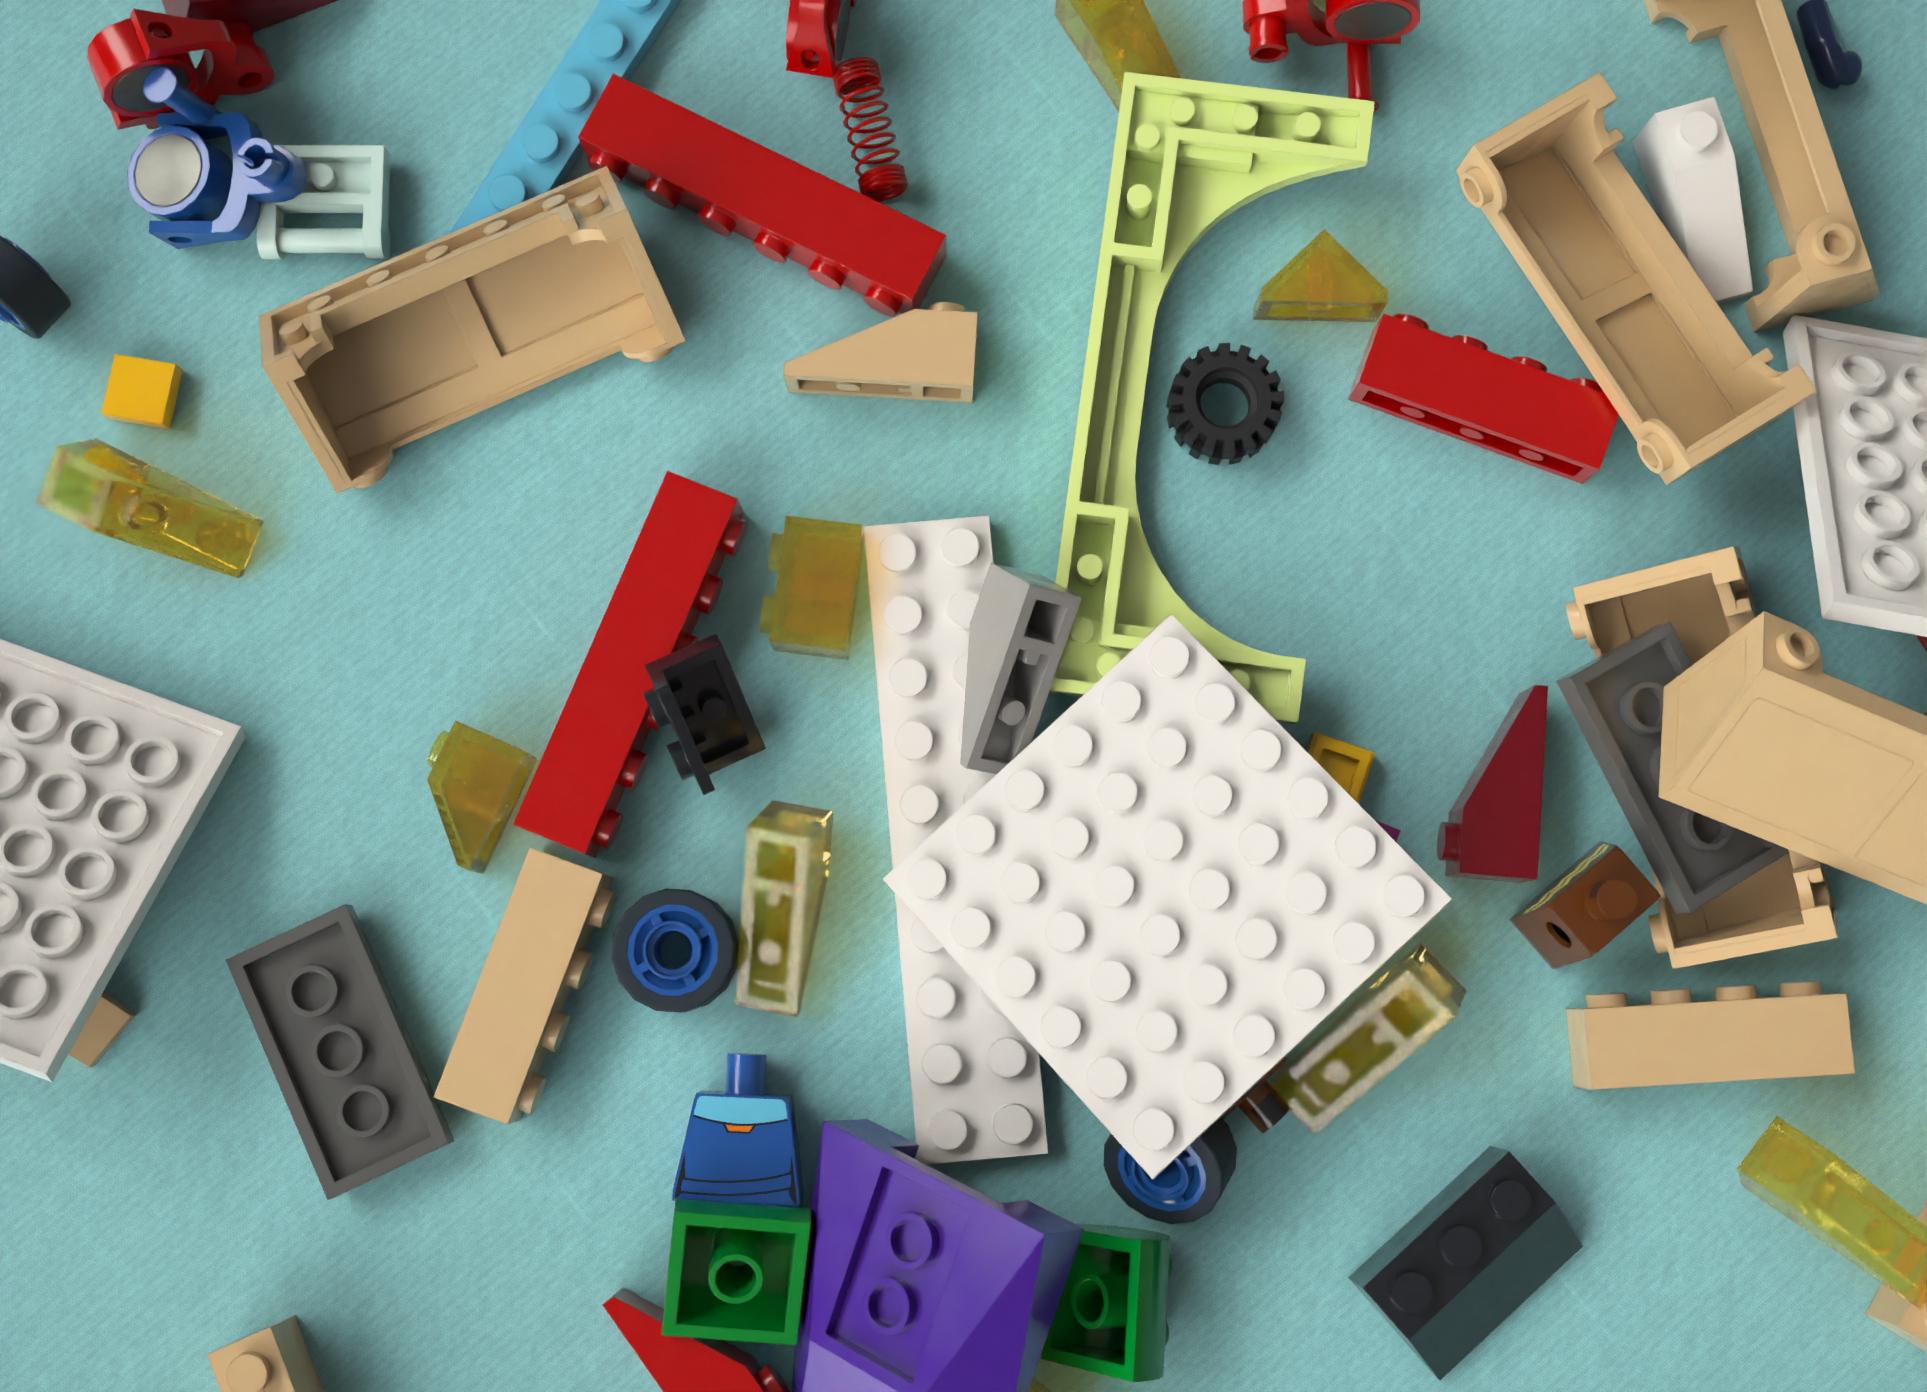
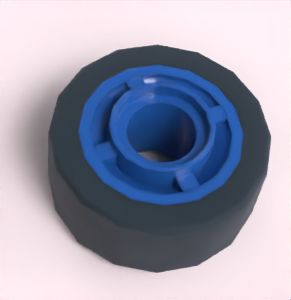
(27, 292)
(639, 943)
(1185, 1187)

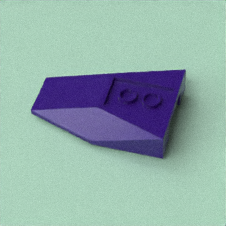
(921, 1275)

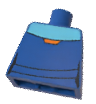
(741, 1142)

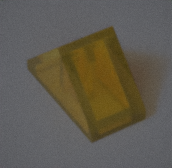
(1322, 286)

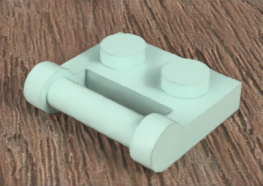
(337, 182)

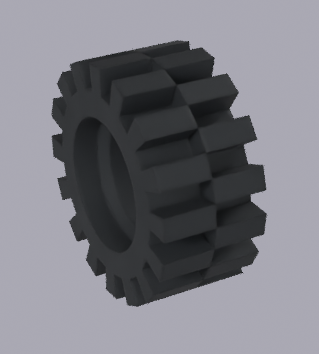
(1232, 368)

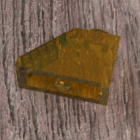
(476, 790)

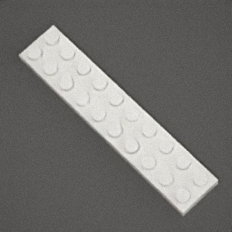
(968, 1064)

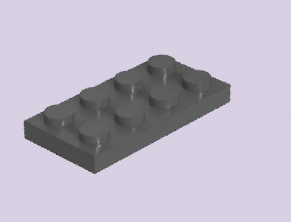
(1620, 714)
(339, 1051)

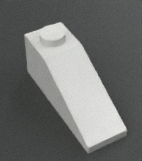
(1698, 193)

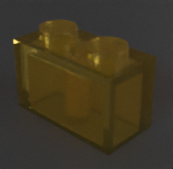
(814, 587)

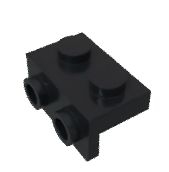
(706, 710)

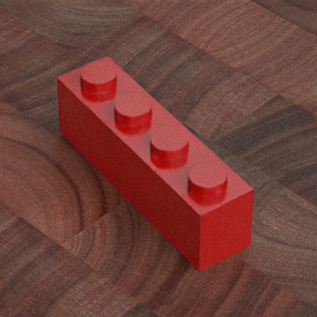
(1485, 397)

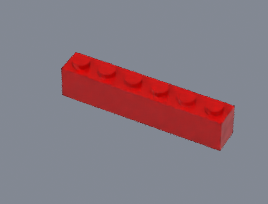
(762, 197)
(649, 616)

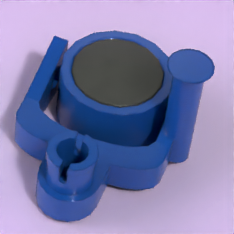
(196, 184)

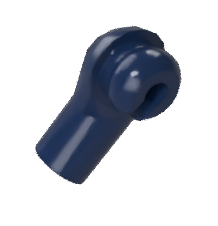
(1824, 48)

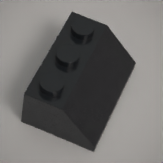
(1467, 1260)

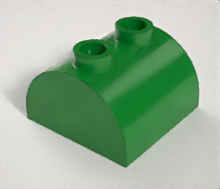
(736, 1271)
(1114, 1305)

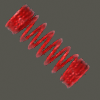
(858, 77)

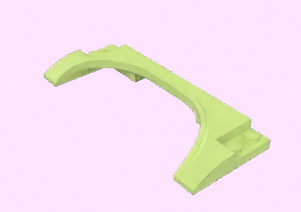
(1177, 169)

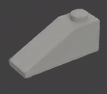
(1011, 663)

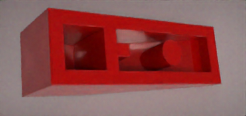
(687, 1362)

